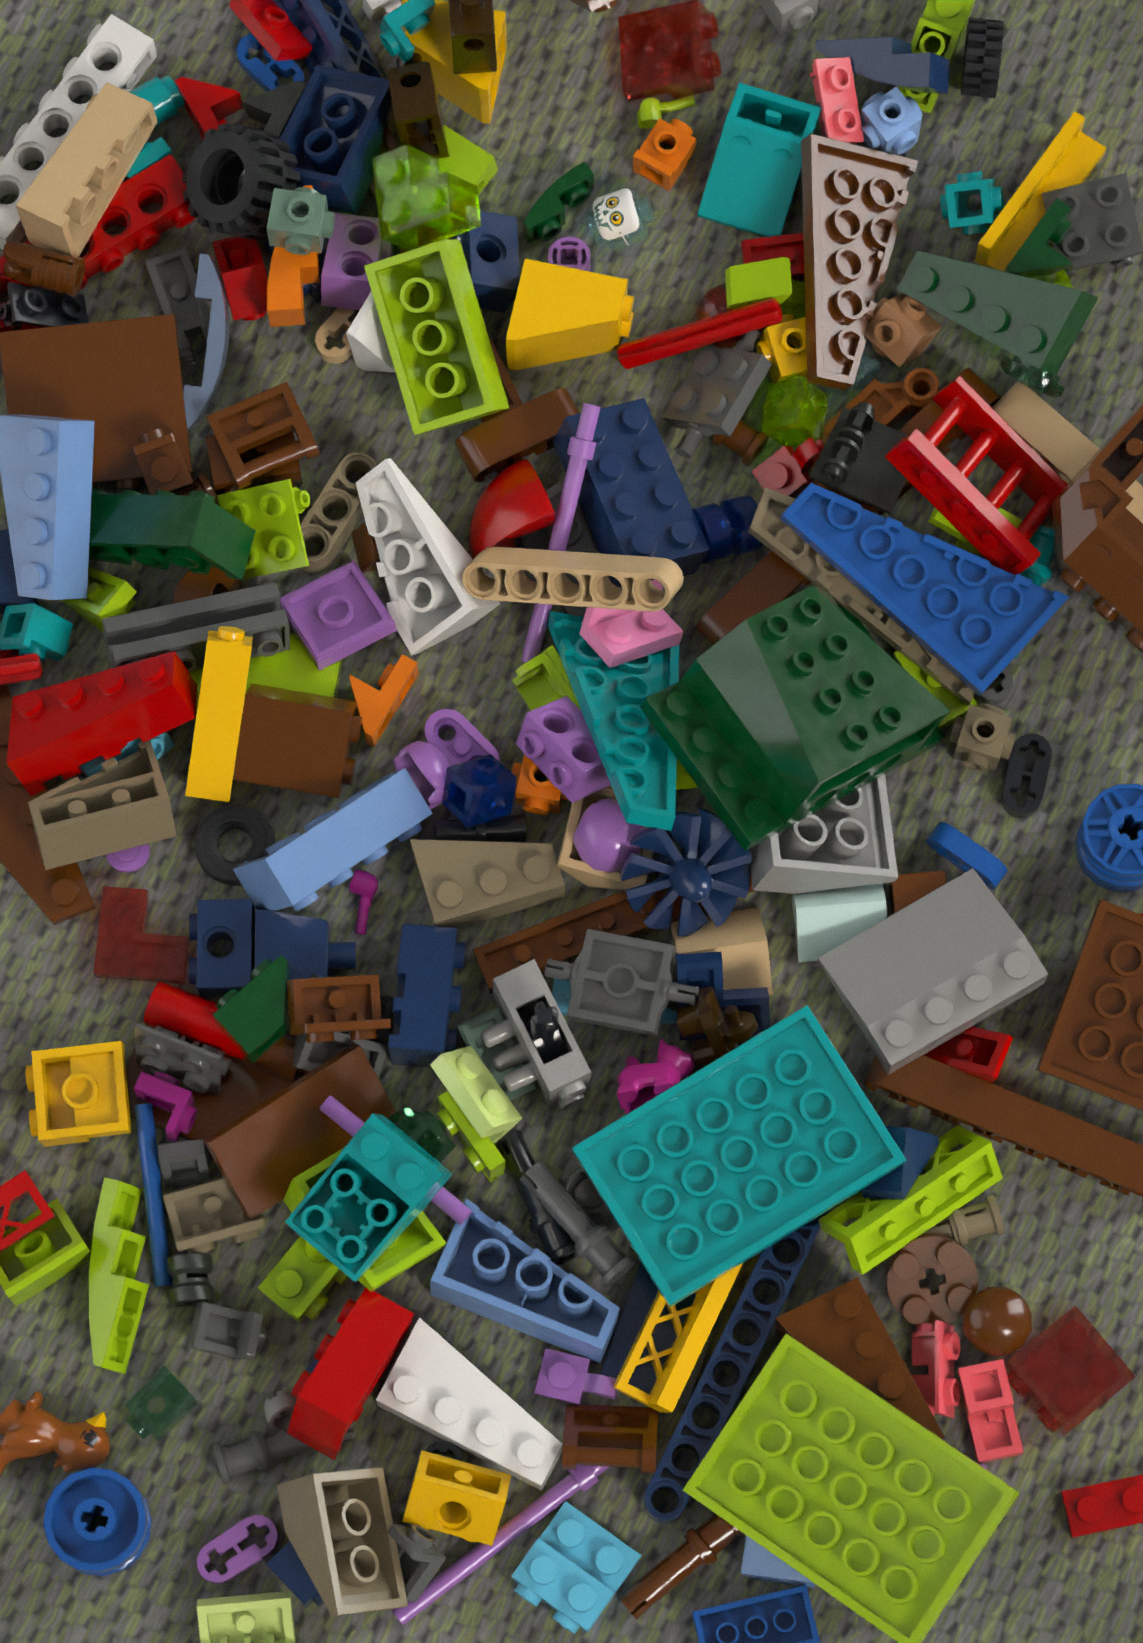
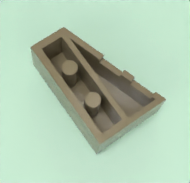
(105, 812)
(485, 879)

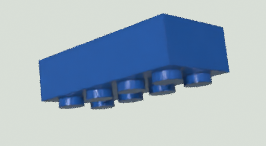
(767, 1618)

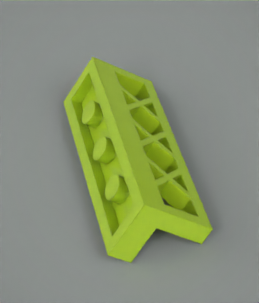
(894, 1223)

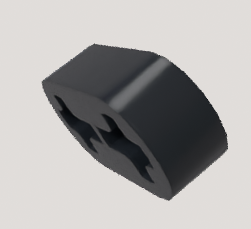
(1016, 773)

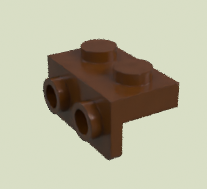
(335, 1005)

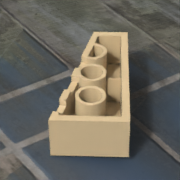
(86, 171)

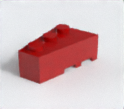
(347, 1371)

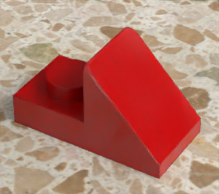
(208, 103)
(974, 1052)

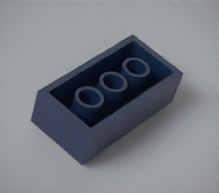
(633, 490)

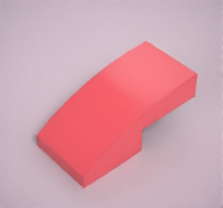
(990, 1411)

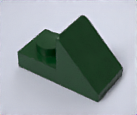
(1035, 255)

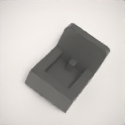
(226, 1331)
(417, 1557)

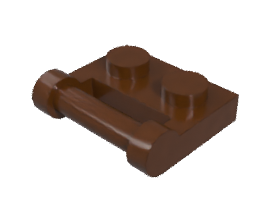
(257, 422)
(614, 1428)

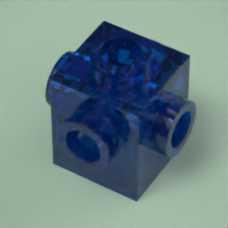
(479, 790)

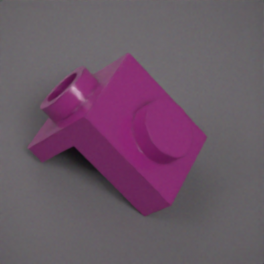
(166, 1094)

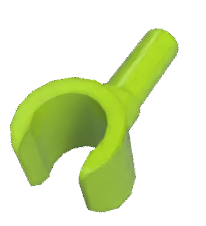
(651, 109)

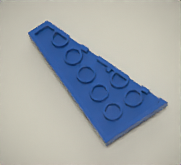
(938, 593)

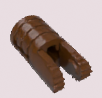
(43, 267)

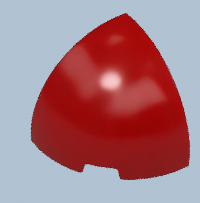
(510, 509)

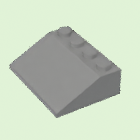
(832, 848)
(933, 970)

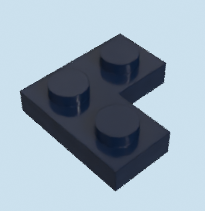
(706, 971)

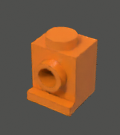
(663, 165)

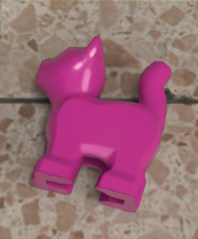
(643, 1082)

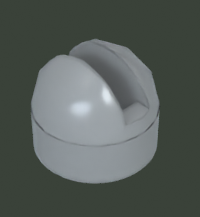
(276, 1405)

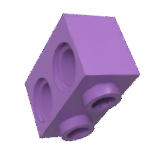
(352, 245)
(563, 749)

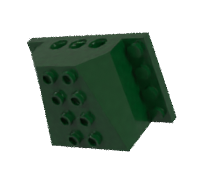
(792, 715)

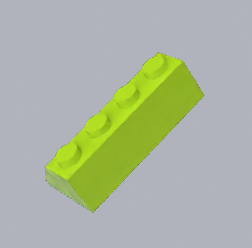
(436, 336)

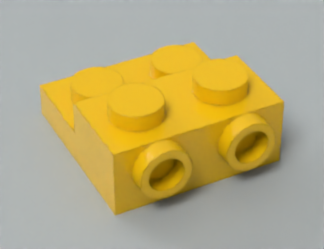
(78, 1093)

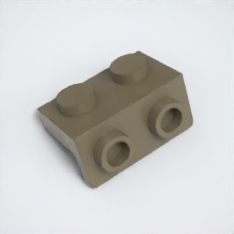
(208, 1214)

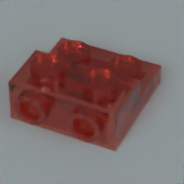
(668, 51)
(1068, 1372)

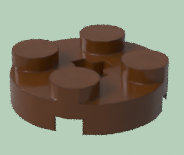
(909, 1266)

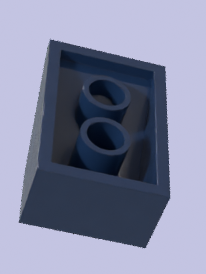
(338, 134)

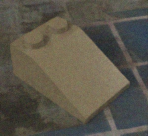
(343, 1540)

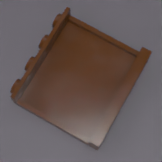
(103, 372)

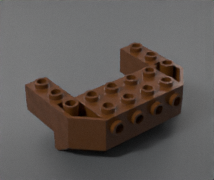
(1098, 537)

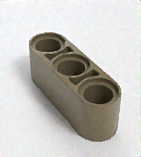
(336, 493)

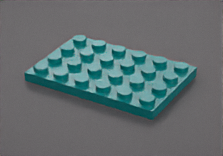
(738, 1155)

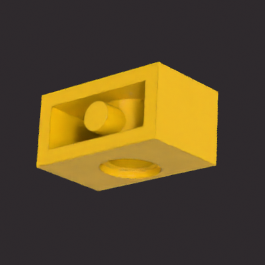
(457, 1498)

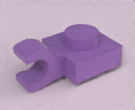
(567, 1377)

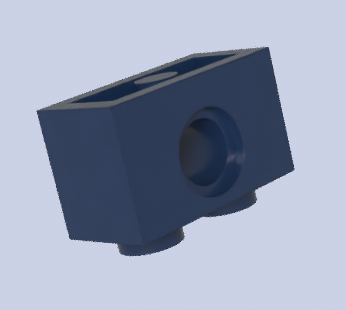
(493, 260)
(217, 921)

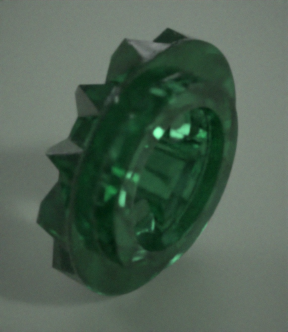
(1033, 377)

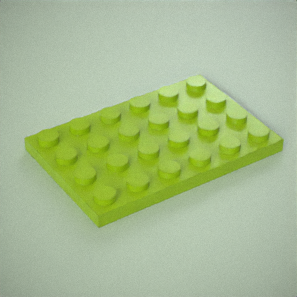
(851, 1492)

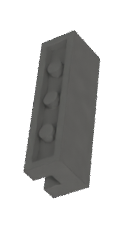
(186, 624)

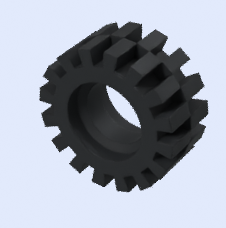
(982, 57)

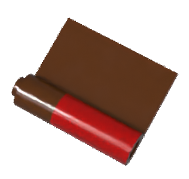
(244, 1084)

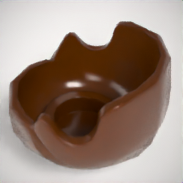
(997, 1321)

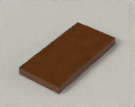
(291, 1133)

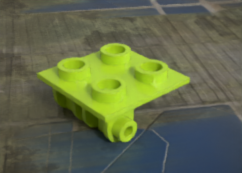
(274, 516)

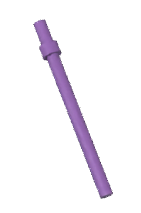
(581, 450)
(581, 1478)

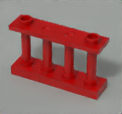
(958, 498)

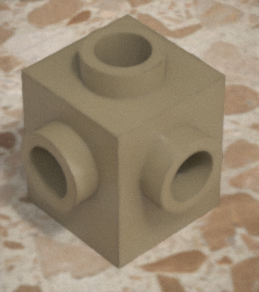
(981, 752)

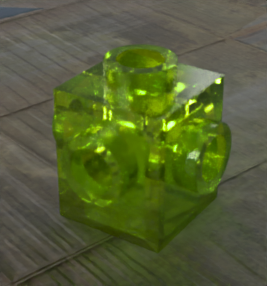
(794, 411)

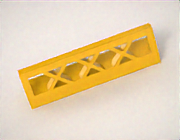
(1062, 165)
(685, 1350)

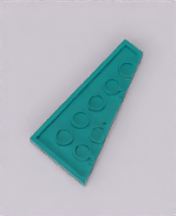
(628, 744)

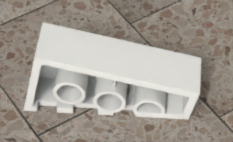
(461, 1405)

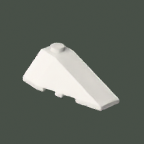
(418, 560)

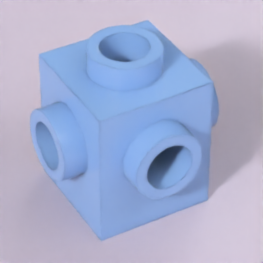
(889, 134)

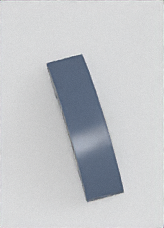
(209, 288)

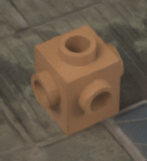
(901, 329)

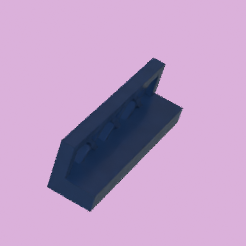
(323, 32)

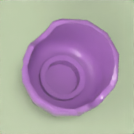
(427, 769)
(605, 836)

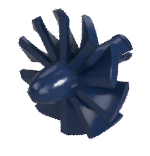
(696, 862)

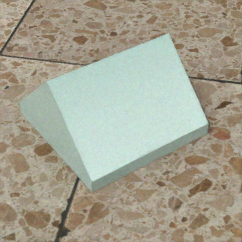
(835, 916)

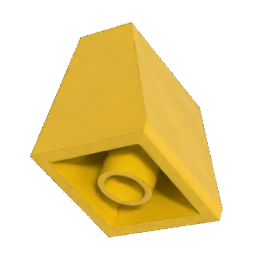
(472, 91)
(566, 315)

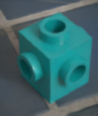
(955, 202)

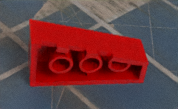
(96, 716)

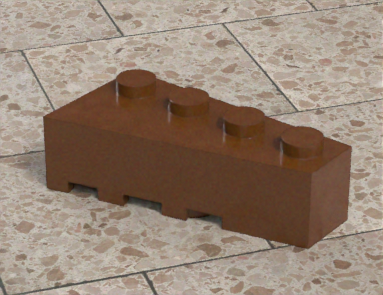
(852, 1337)

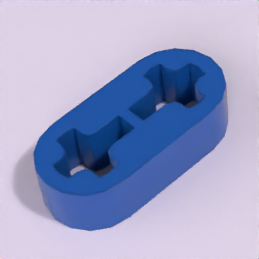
(262, 73)
(966, 854)

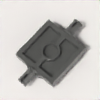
(716, 391)
(621, 982)

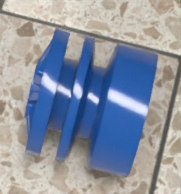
(1102, 852)

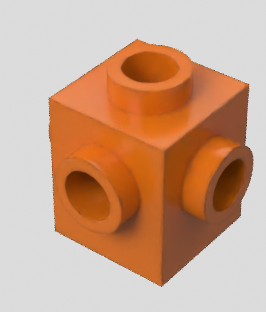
(534, 795)

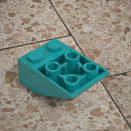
(758, 161)
(368, 1196)

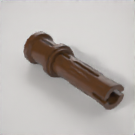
(699, 1548)

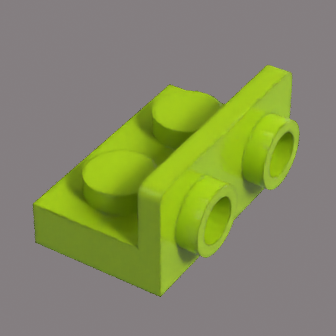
(302, 1281)

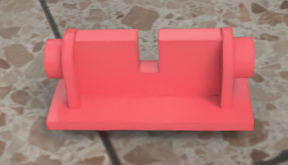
(838, 99)
(937, 1349)

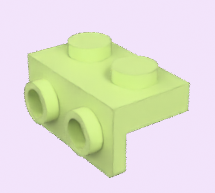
(476, 1092)
(247, 1619)

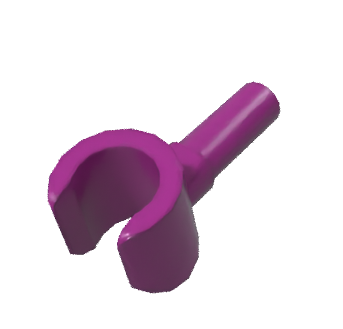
(366, 886)

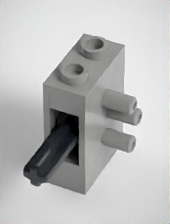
(540, 1039)

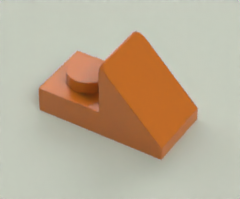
(380, 706)

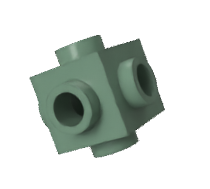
(299, 220)

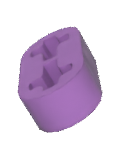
(244, 1559)

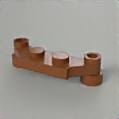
(892, 400)

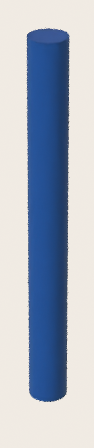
(153, 1193)

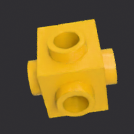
(785, 348)

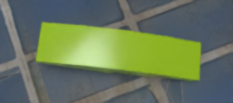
(114, 1293)

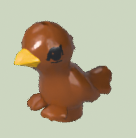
(37, 1432)

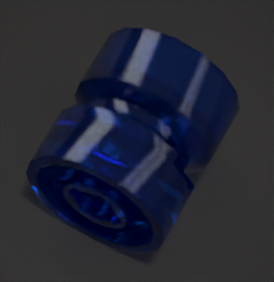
(727, 527)

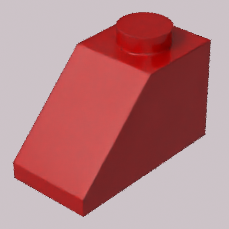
(242, 277)

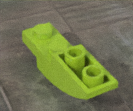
(939, 33)

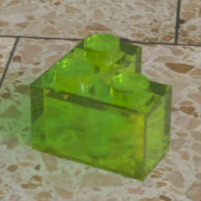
(418, 202)

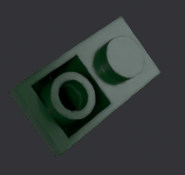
(259, 1011)

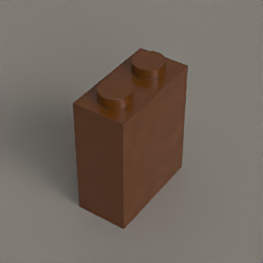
(297, 741)

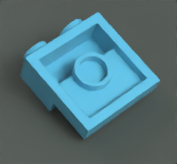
(574, 1569)

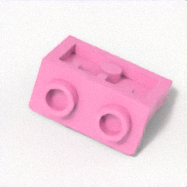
(628, 634)

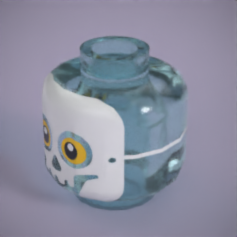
(620, 218)

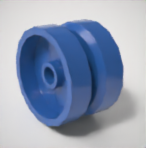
(75, 1506)

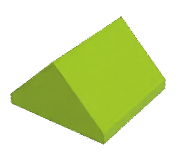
(41, 1256)

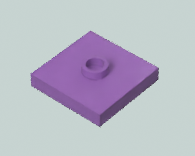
(337, 615)

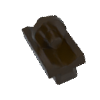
(721, 1031)

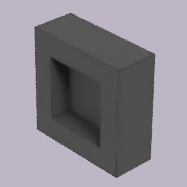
(184, 1162)

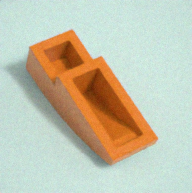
(285, 285)

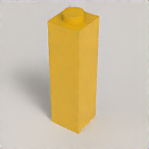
(219, 714)

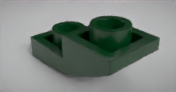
(548, 212)

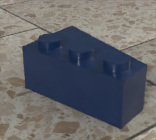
(426, 994)

